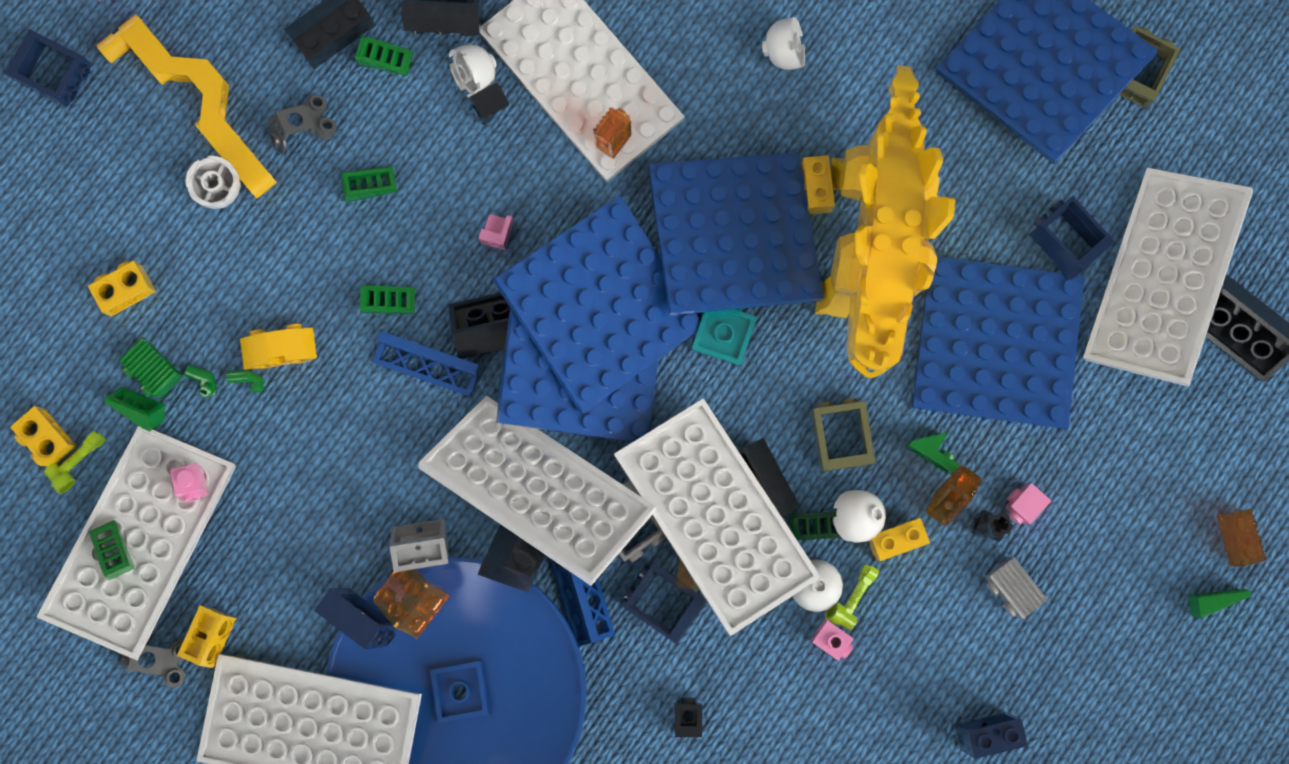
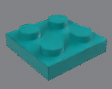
(724, 335)

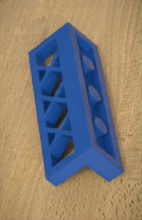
(430, 354)
(577, 609)

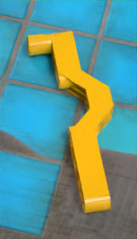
(212, 123)

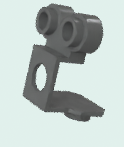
(311, 119)
(165, 663)

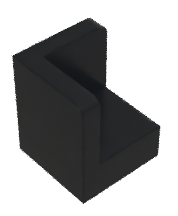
(489, 102)

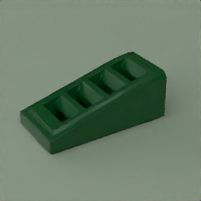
(793, 520)

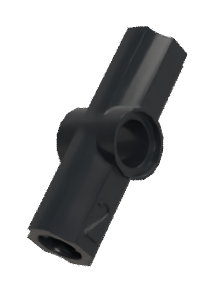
(991, 525)

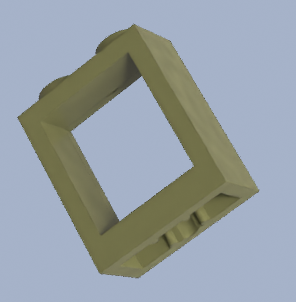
(1144, 95)
(845, 462)

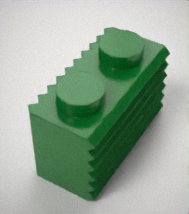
(150, 369)

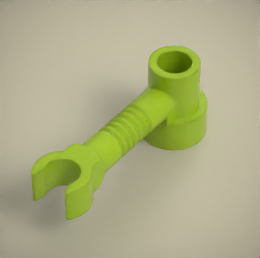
(60, 475)
(843, 614)

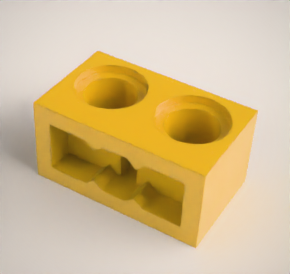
(818, 184)
(123, 295)
(47, 431)
(899, 539)
(206, 636)

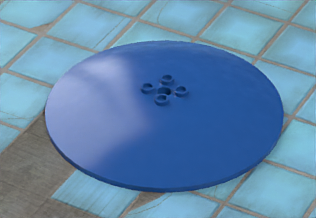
(508, 653)

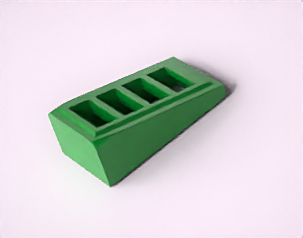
(386, 48)
(359, 193)
(365, 292)
(137, 408)
(120, 568)
(1208, 603)

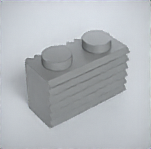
(1015, 588)

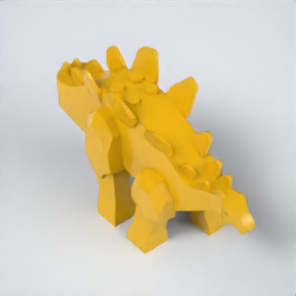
(888, 254)

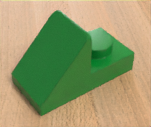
(927, 449)

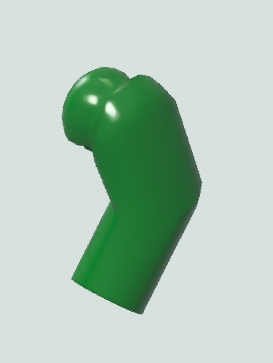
(239, 376)
(205, 378)

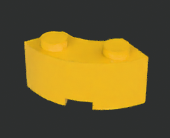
(278, 347)

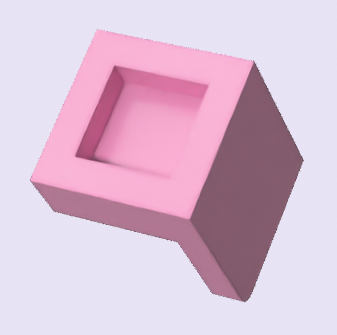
(497, 231)

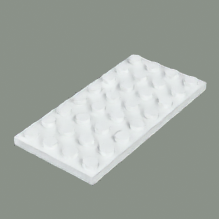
(578, 74)
(1168, 275)
(538, 490)
(717, 517)
(157, 534)
(303, 717)

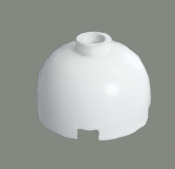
(784, 44)
(472, 68)
(213, 182)
(859, 516)
(823, 592)

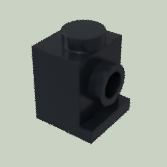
(689, 728)

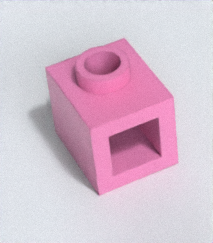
(189, 482)
(1026, 504)
(832, 640)

